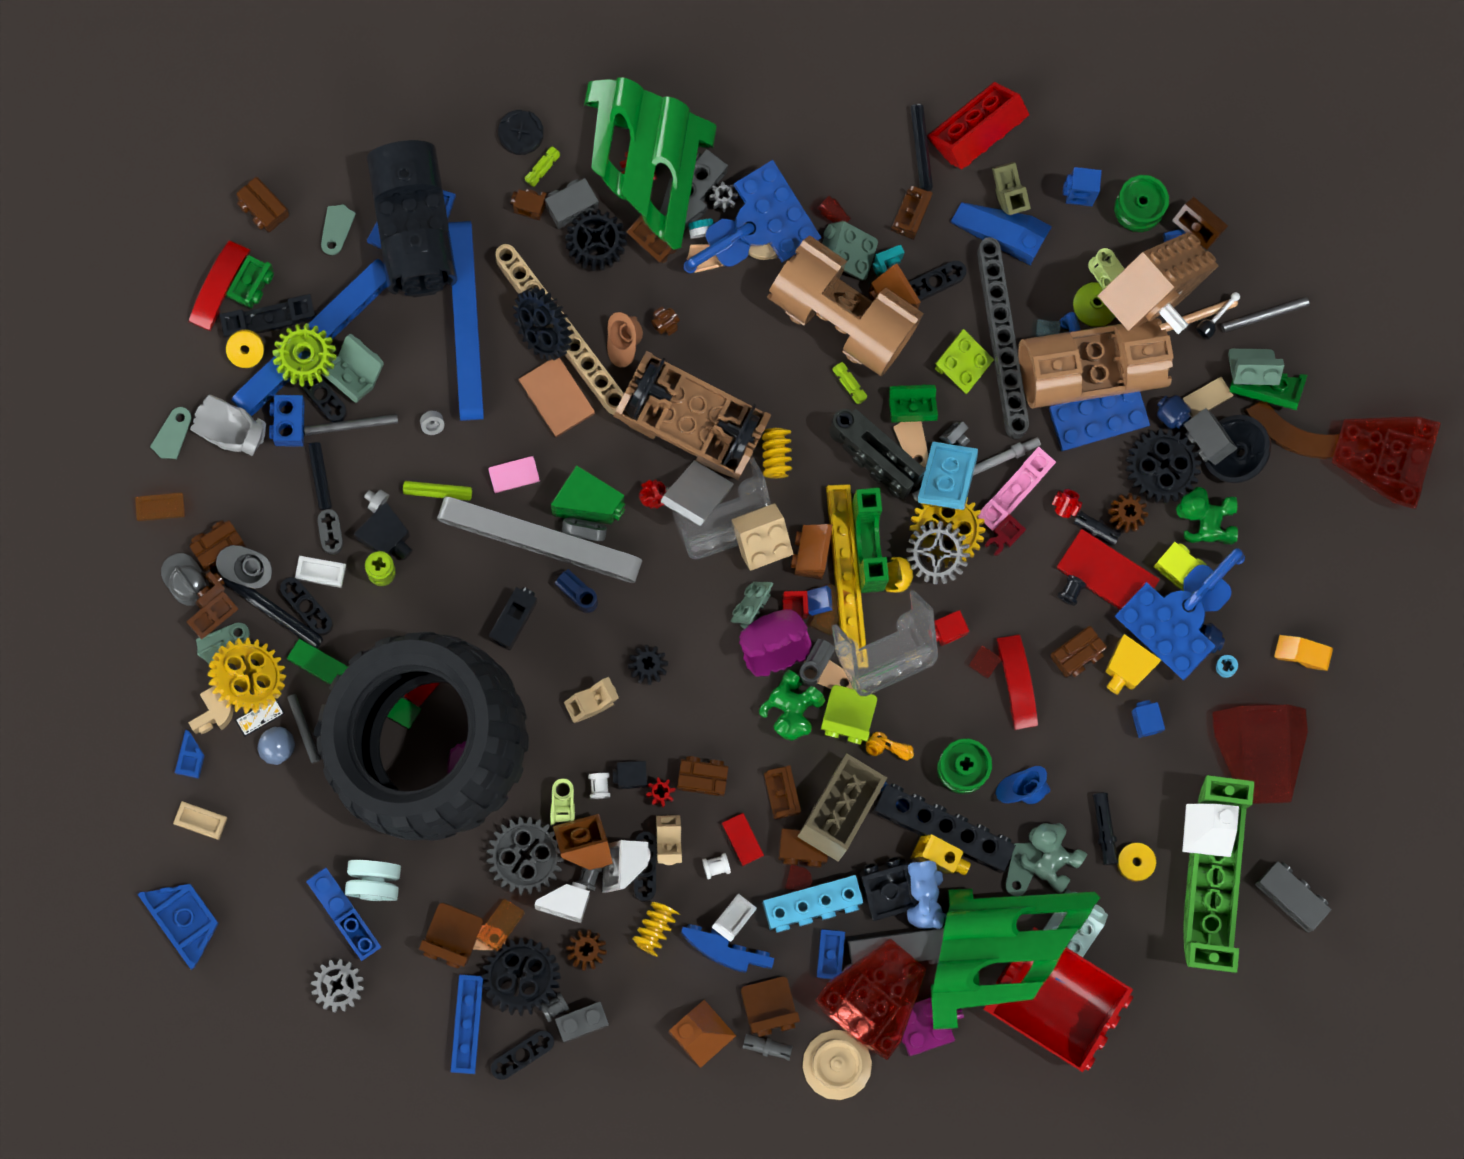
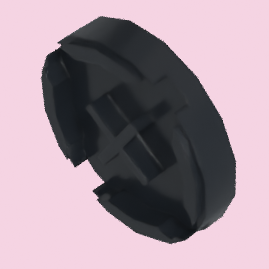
(520, 132)

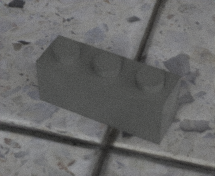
(1293, 896)

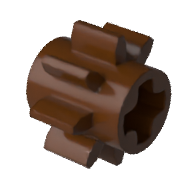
(665, 321)

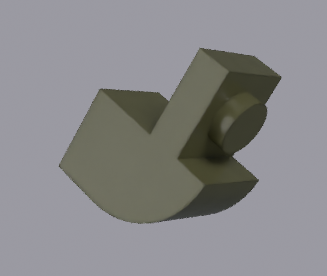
(1009, 191)

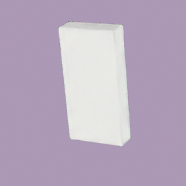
(320, 571)
(734, 917)

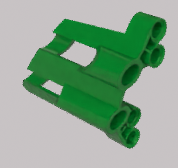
(660, 133)
(986, 933)

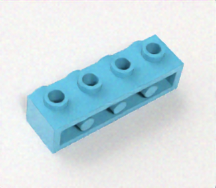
(812, 903)

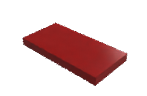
(1104, 570)

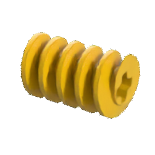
(775, 452)
(654, 928)

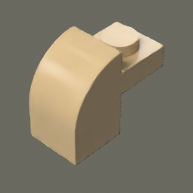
(591, 701)
(217, 713)
(668, 839)

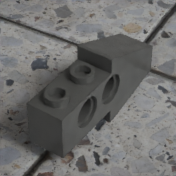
(714, 170)

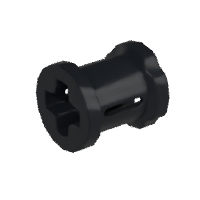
(1072, 590)

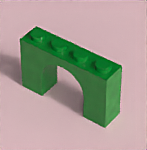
(871, 564)

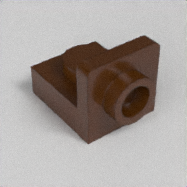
(207, 594)

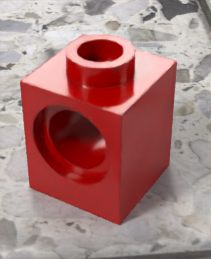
(950, 628)

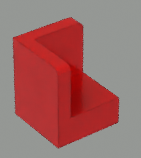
(796, 601)

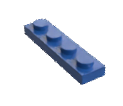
(467, 1024)

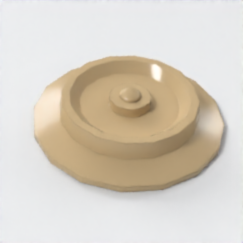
(836, 1065)

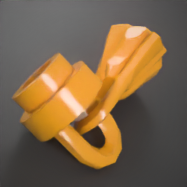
(876, 745)

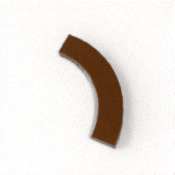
(1291, 437)

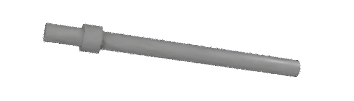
(1017, 450)

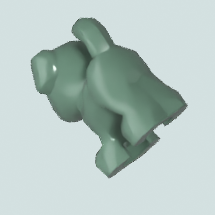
(1048, 840)

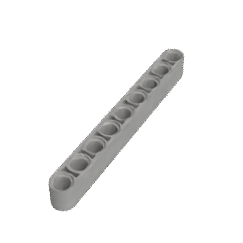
(539, 539)

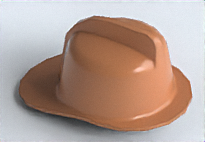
(623, 336)

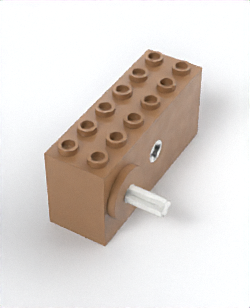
(1159, 282)

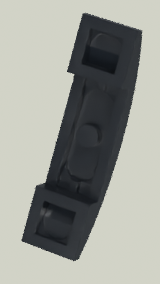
(269, 318)

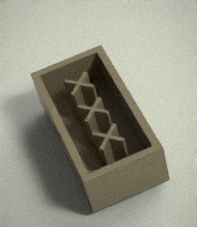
(842, 807)

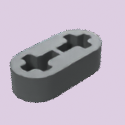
(584, 529)
(324, 532)

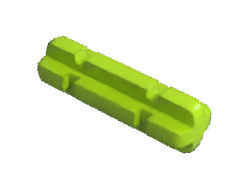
(542, 166)
(850, 383)

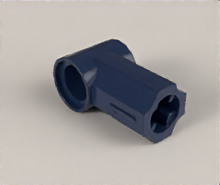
(576, 590)

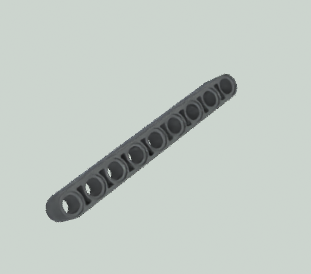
(1005, 327)

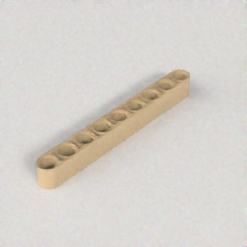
(576, 358)

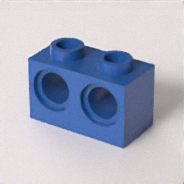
(1082, 186)
(292, 420)

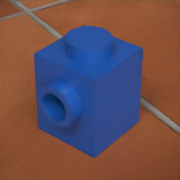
(1147, 719)

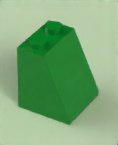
(588, 499)

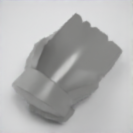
(228, 426)

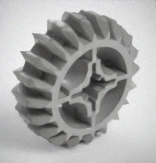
(939, 541)

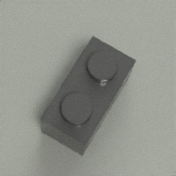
(570, 202)
(1209, 436)
(581, 1022)

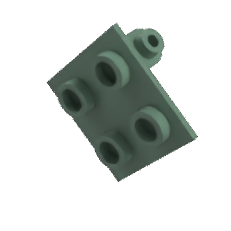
(755, 597)

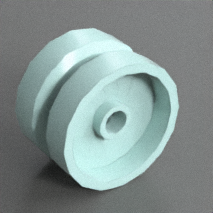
(372, 884)

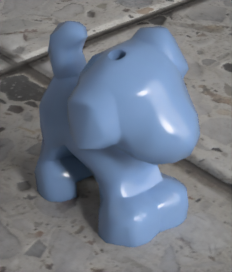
(924, 888)

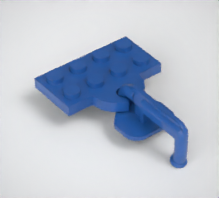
(768, 209)
(1096, 418)
(1170, 629)

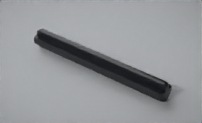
(276, 613)

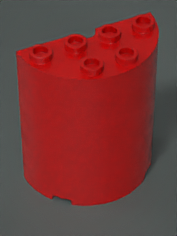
(1068, 1016)

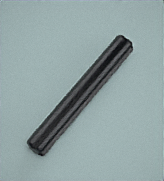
(921, 147)

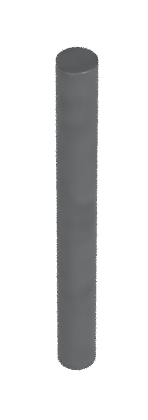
(1262, 315)
(351, 424)

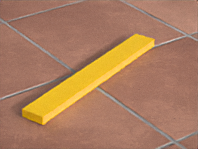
(845, 562)

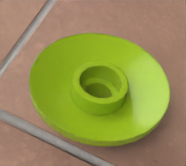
(1087, 311)

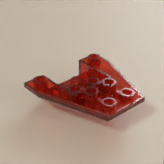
(1388, 455)
(1263, 747)
(875, 997)

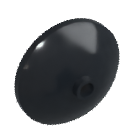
(1247, 435)

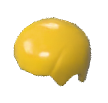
(899, 575)

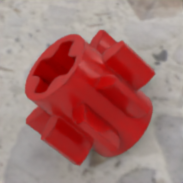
(652, 493)
(1067, 503)
(656, 798)

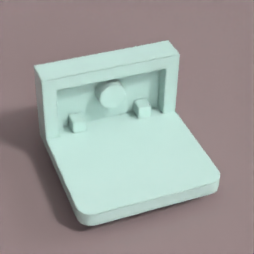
(1084, 938)

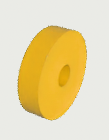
(241, 358)
(1147, 862)

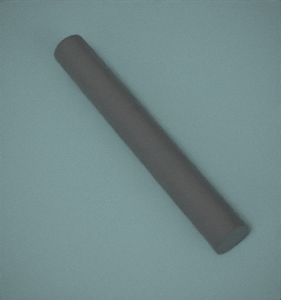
(303, 728)

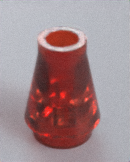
(832, 210)

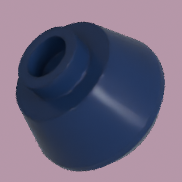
(1213, 635)

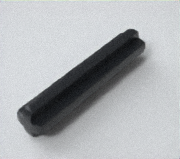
(319, 475)

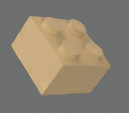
(762, 536)

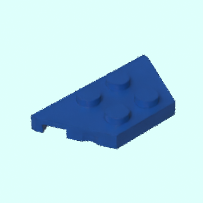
(182, 919)

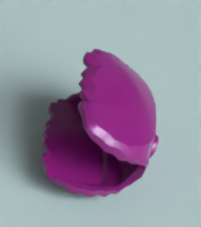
(775, 642)

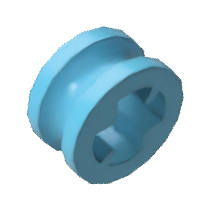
(1234, 665)

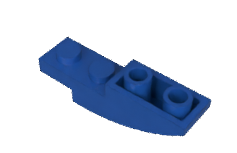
(343, 914)
(716, 948)

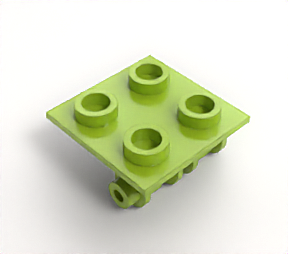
(964, 361)

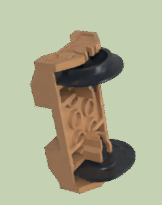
(692, 415)

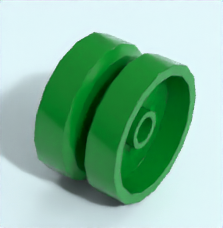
(1141, 203)
(969, 753)

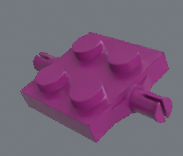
(920, 1031)

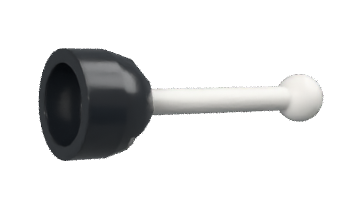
(1207, 327)

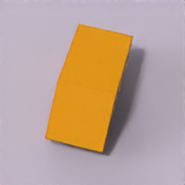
(1306, 652)

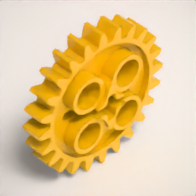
(961, 517)
(225, 678)

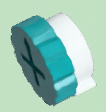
(698, 228)

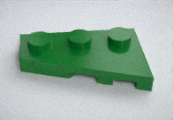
(1285, 394)

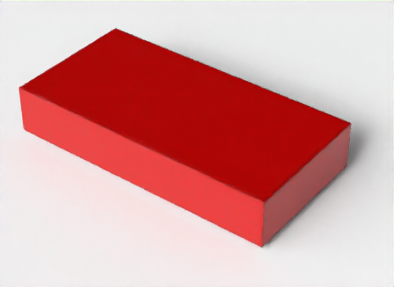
(742, 839)

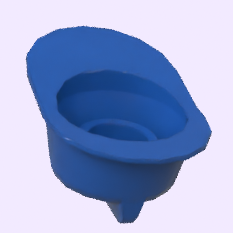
(1024, 786)

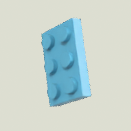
(948, 475)

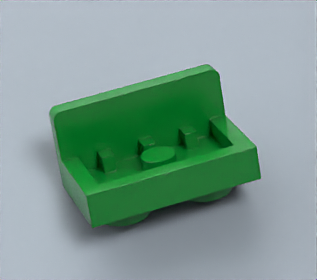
(250, 281)
(913, 403)

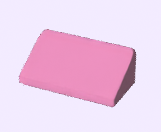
(513, 474)

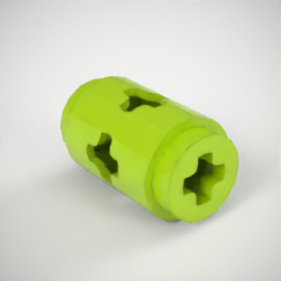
(378, 561)

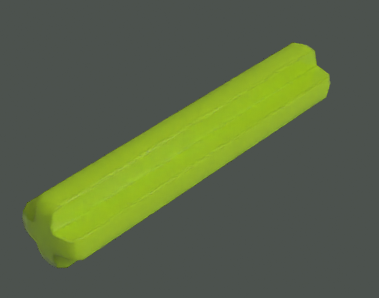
(437, 490)

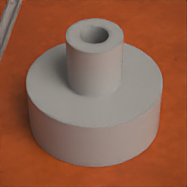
(432, 422)
(376, 500)

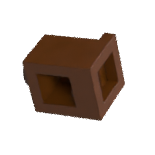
(528, 203)

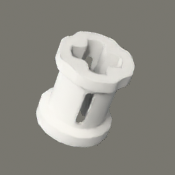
(599, 785)
(716, 866)

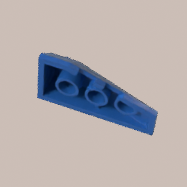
(1016, 233)

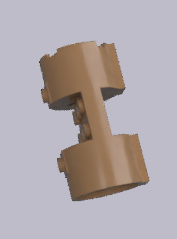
(813, 286)
(1094, 363)

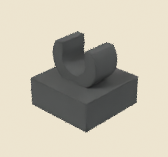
(955, 435)

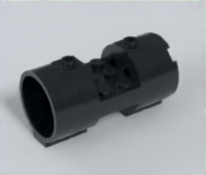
(411, 218)

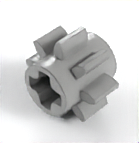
(722, 191)

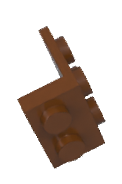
(451, 935)
(769, 1006)

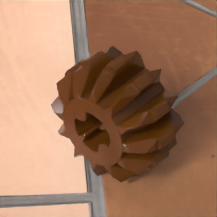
(1120, 508)
(581, 944)

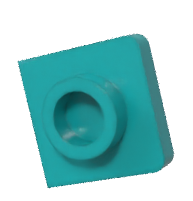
(889, 257)

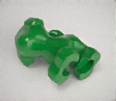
(1197, 507)
(792, 722)

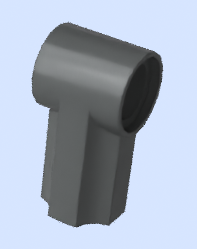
(816, 661)

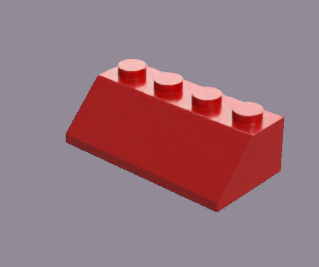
(979, 125)

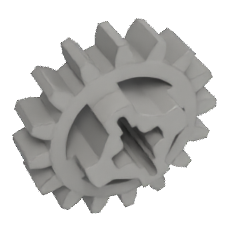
(342, 975)

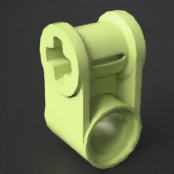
(1106, 270)
(562, 804)

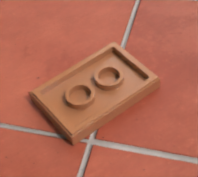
(556, 396)

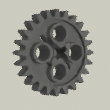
(507, 843)

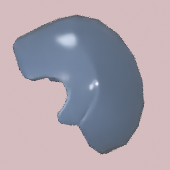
(276, 745)

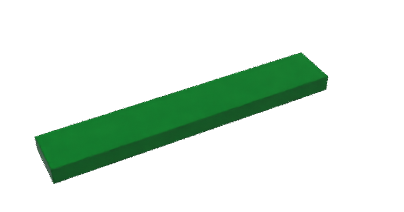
(327, 668)

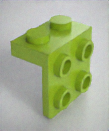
(848, 714)

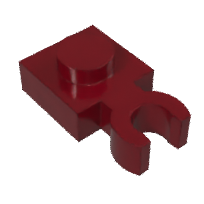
(1007, 532)

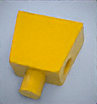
(1129, 665)
(934, 849)

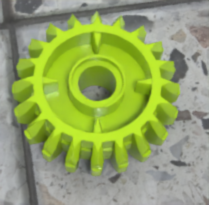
(308, 368)

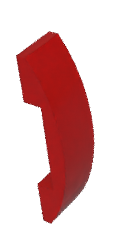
(217, 284)
(1018, 682)

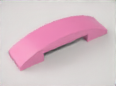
(1017, 488)

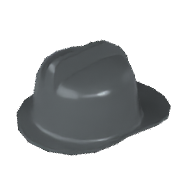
(244, 566)
(183, 578)

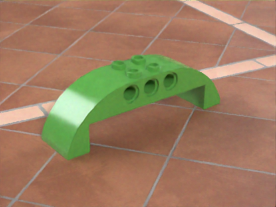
(1214, 886)

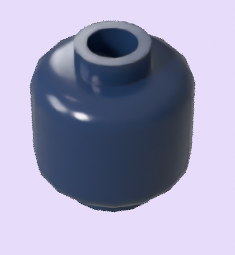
(1173, 411)

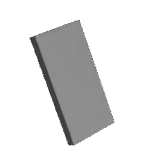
(697, 493)

